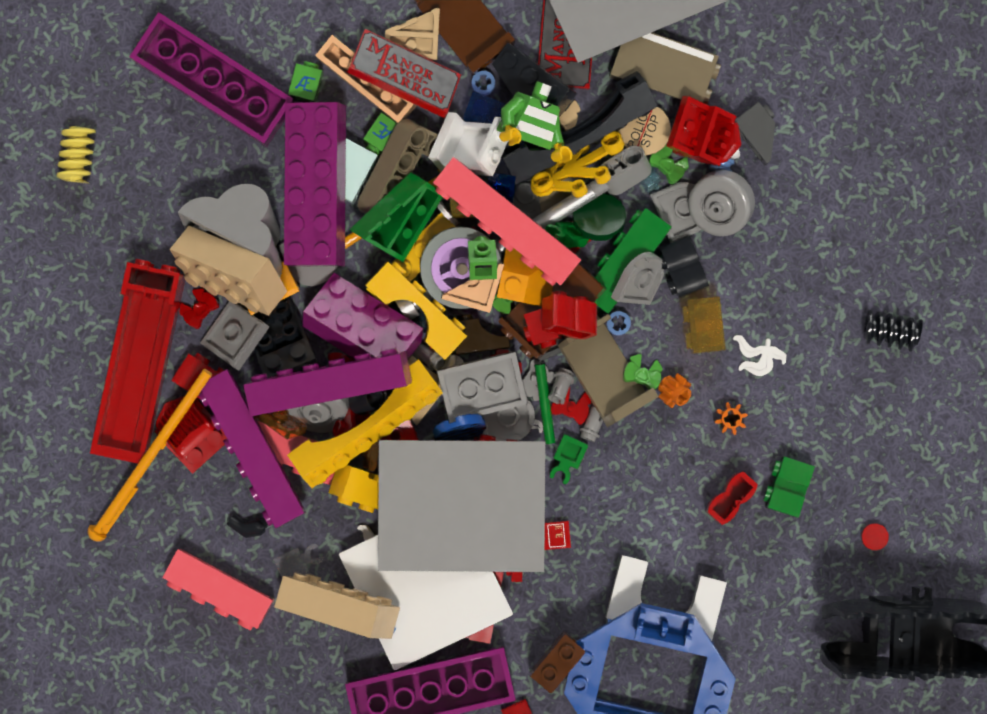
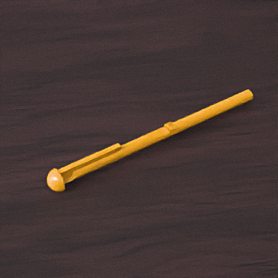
(99, 532)

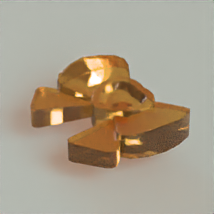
(370, 457)

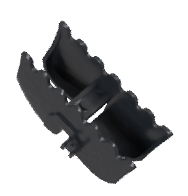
(919, 638)

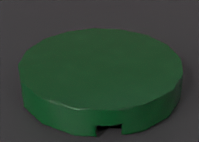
(600, 218)

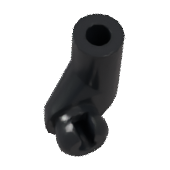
(250, 528)

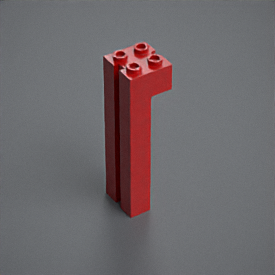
(138, 360)

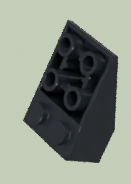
(285, 341)

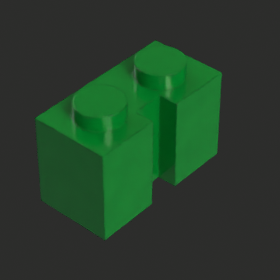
(789, 486)

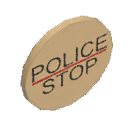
(648, 132)

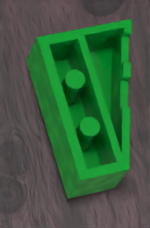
(399, 217)

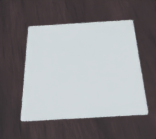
(433, 605)

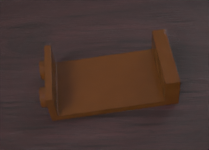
(469, 31)
(578, 283)

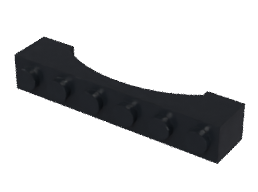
(628, 101)

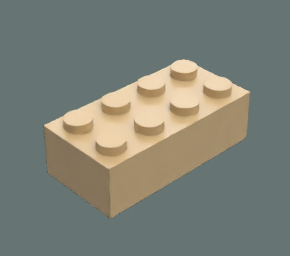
(228, 270)
(337, 605)

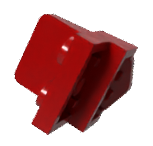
(704, 132)
(194, 437)

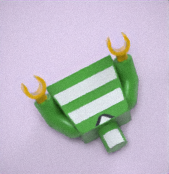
(534, 121)

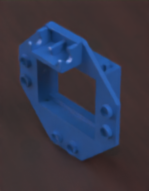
(654, 627)

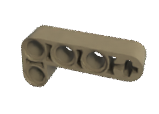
(397, 160)

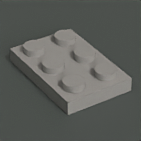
(482, 386)

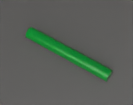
(545, 405)

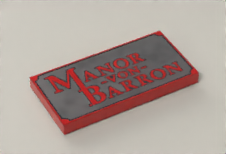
(557, 55)
(404, 73)

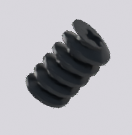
(892, 330)

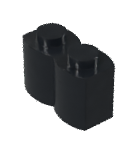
(683, 268)

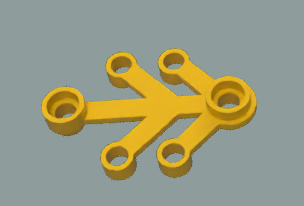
(549, 180)

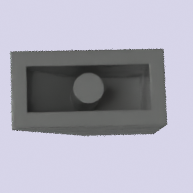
(758, 130)

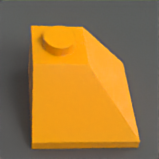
(521, 282)

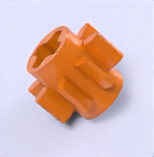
(674, 390)
(734, 411)

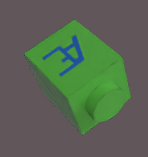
(306, 82)
(379, 134)

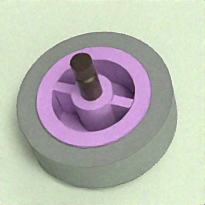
(446, 262)

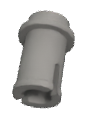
(429, 357)
(562, 382)
(592, 426)

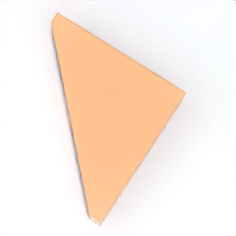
(475, 293)

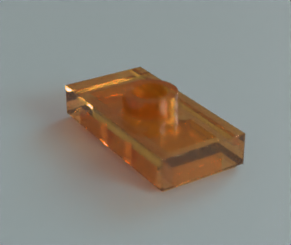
(283, 423)

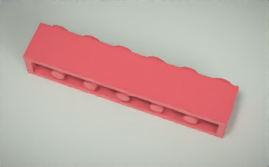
(506, 221)

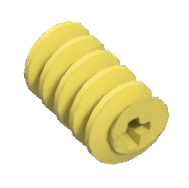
(75, 154)

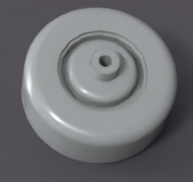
(721, 203)
(321, 416)

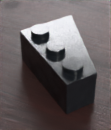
(521, 73)

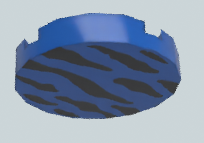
(463, 428)

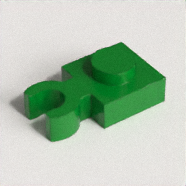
(567, 234)
(569, 453)

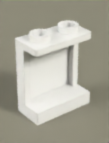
(469, 142)

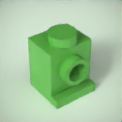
(482, 252)

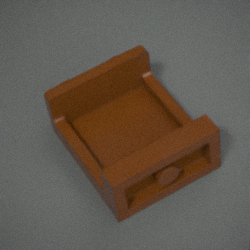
(557, 662)

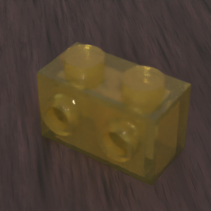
(704, 324)

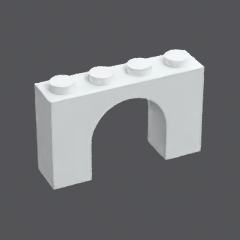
(628, 586)

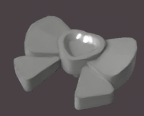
(530, 382)

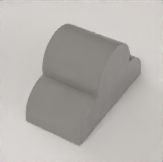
(240, 217)

